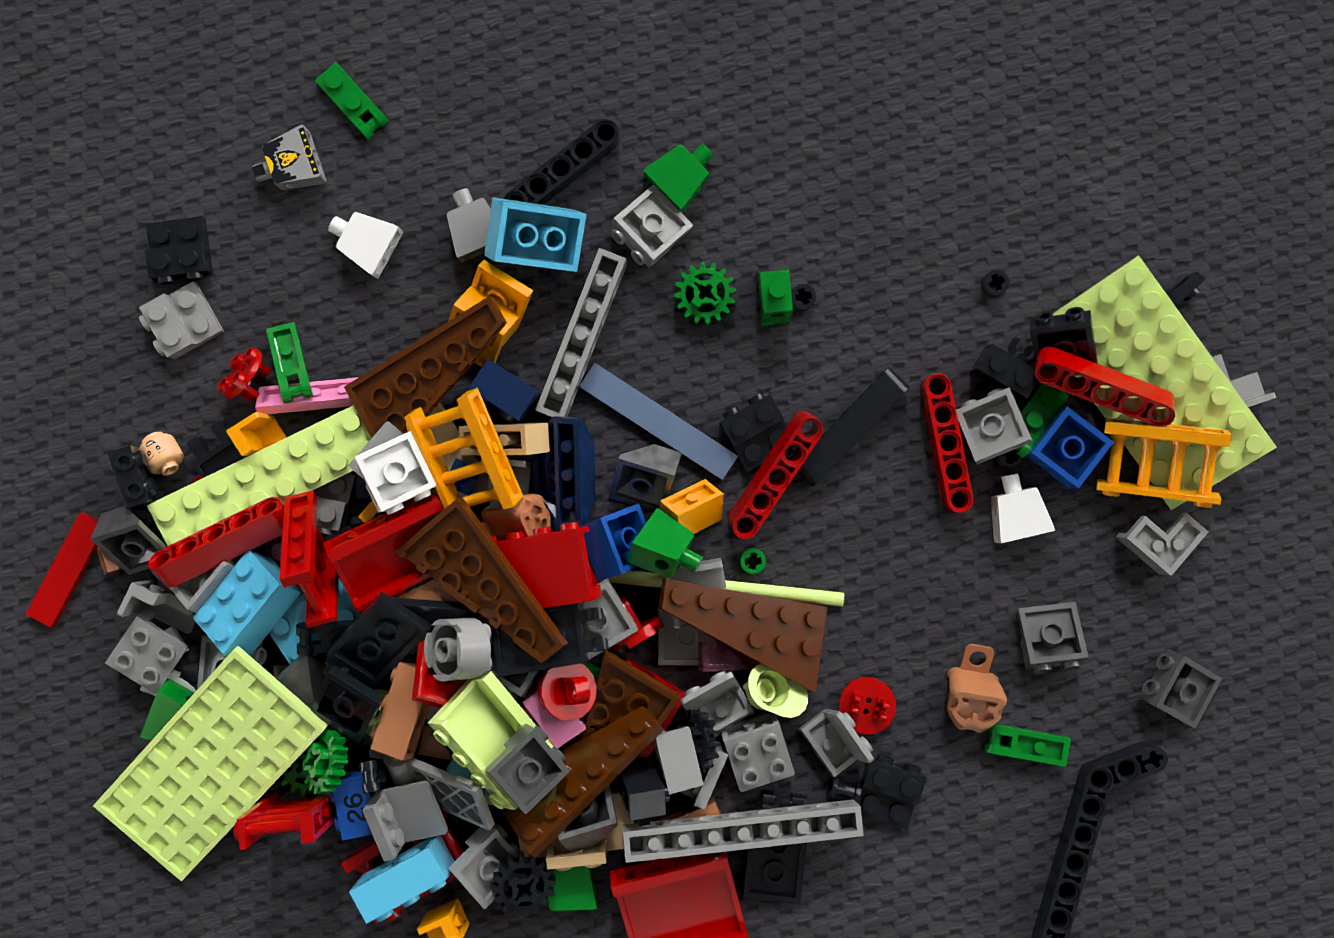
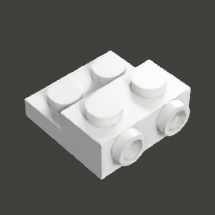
(395, 473)

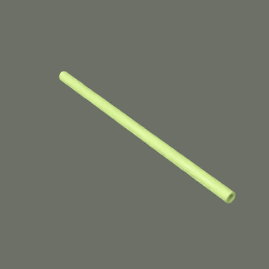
(788, 593)

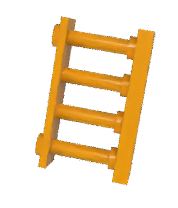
(482, 435)
(1180, 437)

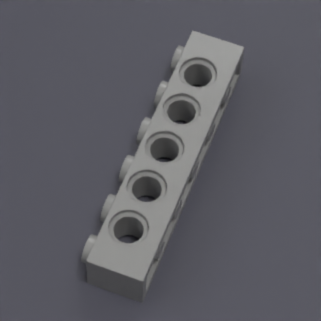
(582, 334)

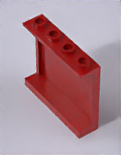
(679, 898)

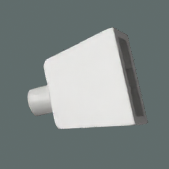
(366, 241)
(1018, 512)

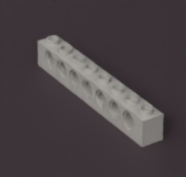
(742, 830)

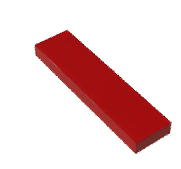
(65, 572)

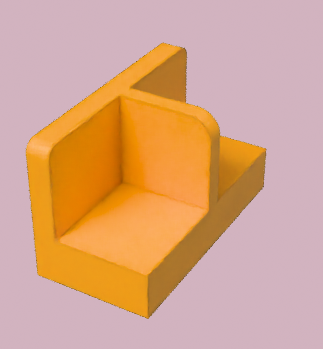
(695, 506)
(445, 921)

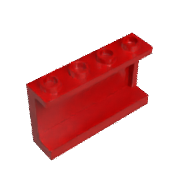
(367, 553)
(552, 564)

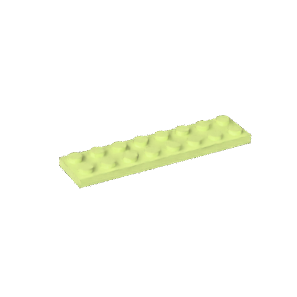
(280, 470)

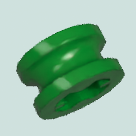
(758, 567)

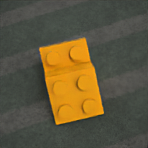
(508, 294)

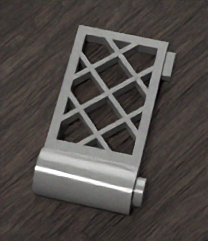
(451, 791)

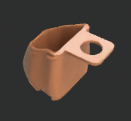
(524, 516)
(974, 693)

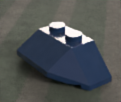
(567, 472)

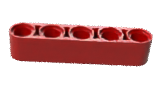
(1115, 397)
(956, 454)
(775, 461)
(218, 543)

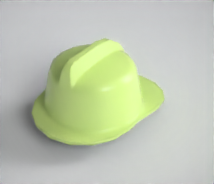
(774, 693)

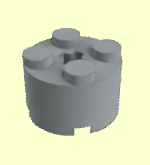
(458, 649)

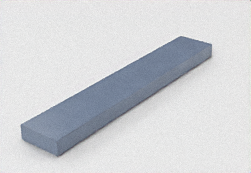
(658, 421)

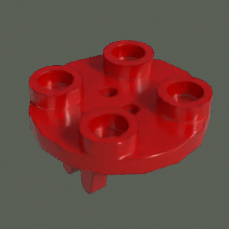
(242, 372)
(880, 708)

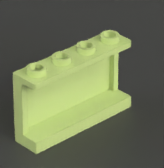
(477, 726)

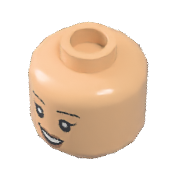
(162, 453)

